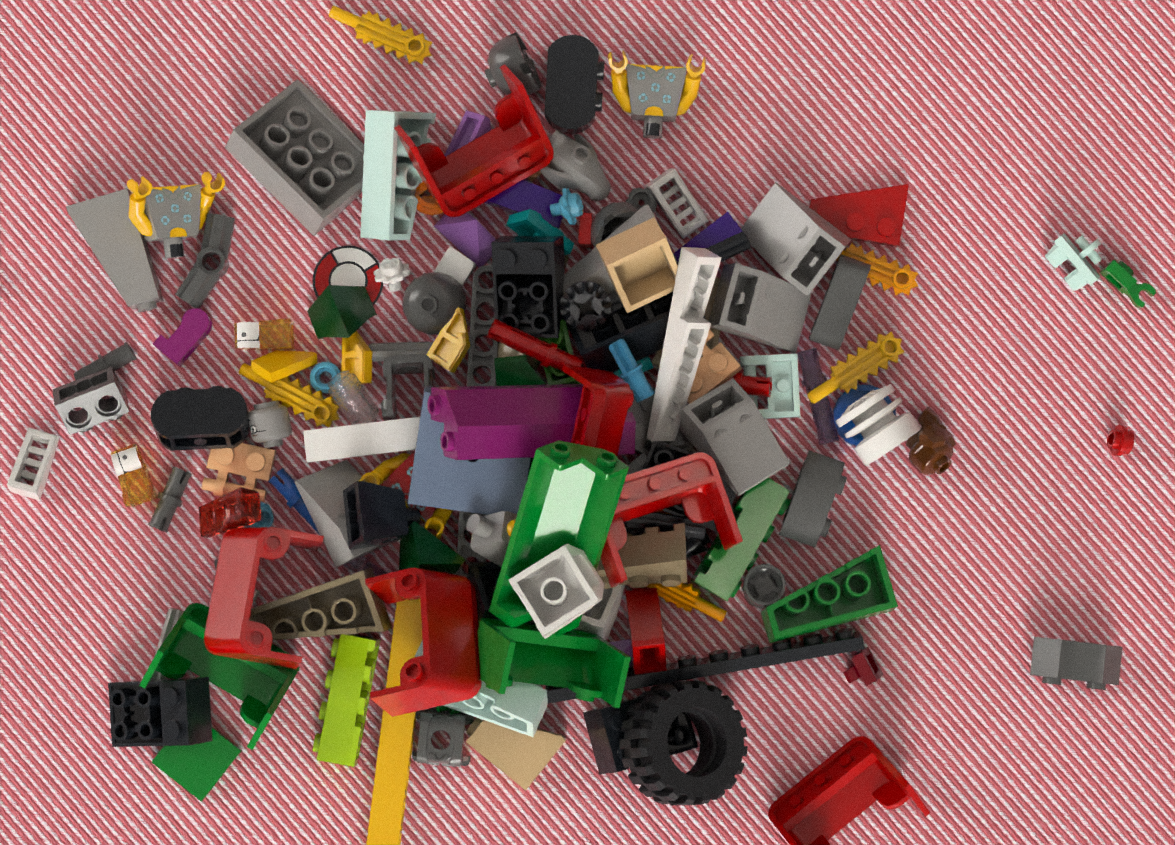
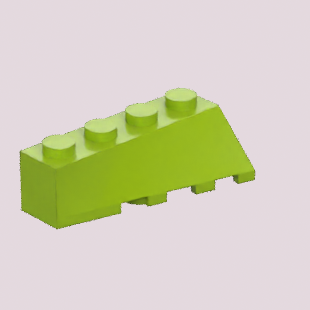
(347, 700)

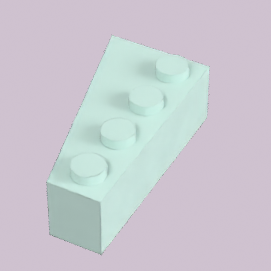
(389, 173)
(517, 709)

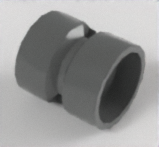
(763, 586)

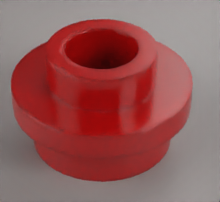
(1120, 440)

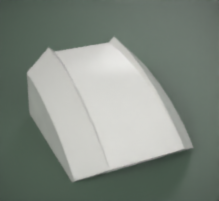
(558, 588)

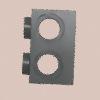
(88, 394)

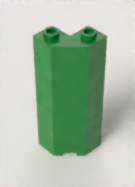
(564, 502)

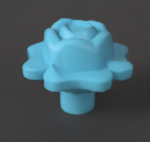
(569, 206)

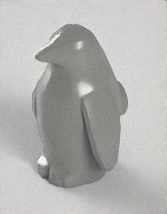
(576, 167)

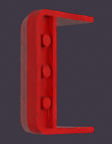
(490, 161)
(601, 408)
(686, 480)
(228, 623)
(450, 655)
(839, 793)

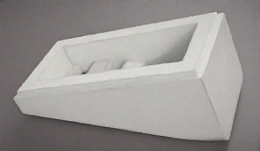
(679, 185)
(39, 479)

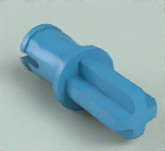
(631, 370)

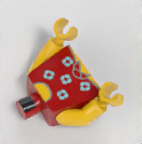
(397, 474)

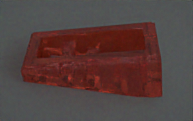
(226, 516)

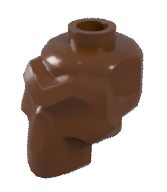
(932, 445)

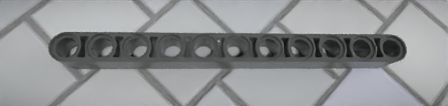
(475, 361)

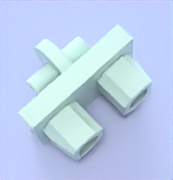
(1083, 271)

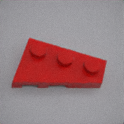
(866, 215)

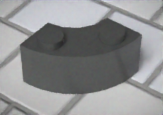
(812, 499)
(1076, 661)

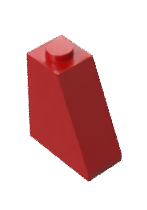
(646, 630)

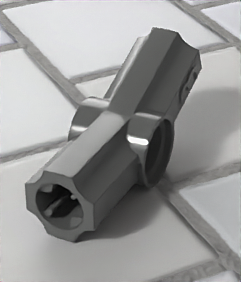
(217, 242)

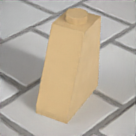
(513, 752)

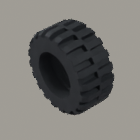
(719, 737)

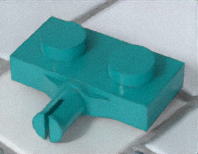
(532, 224)

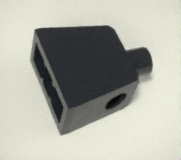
(376, 515)

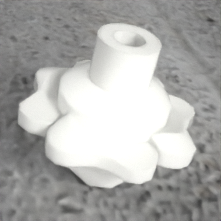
(392, 273)

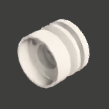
(878, 424)

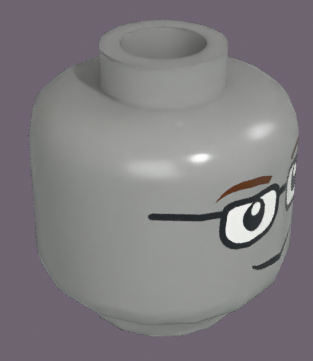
(269, 423)

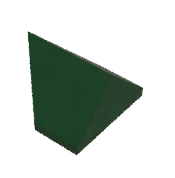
(340, 311)
(515, 371)
(427, 552)

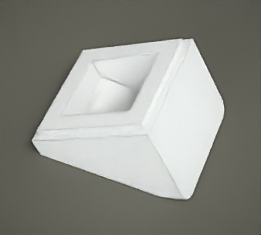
(456, 265)

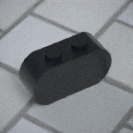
(572, 84)
(200, 418)

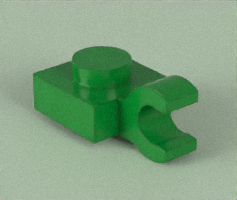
(1121, 278)

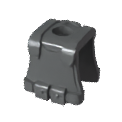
(403, 365)
(454, 725)

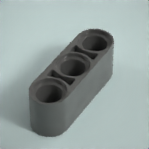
(839, 302)

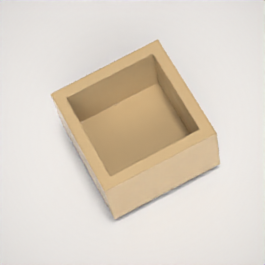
(639, 264)

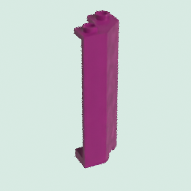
(510, 419)

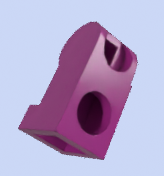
(188, 336)

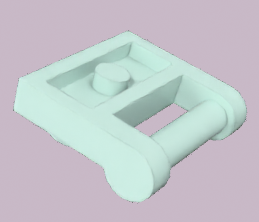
(785, 383)

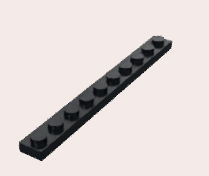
(723, 662)

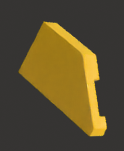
(451, 342)
(357, 358)
(282, 364)

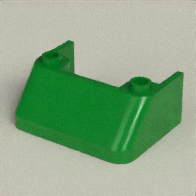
(570, 661)
(255, 683)

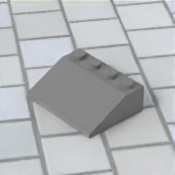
(301, 156)

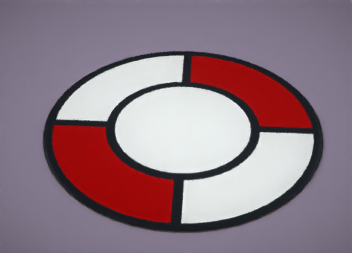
(347, 268)

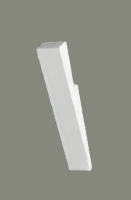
(683, 340)

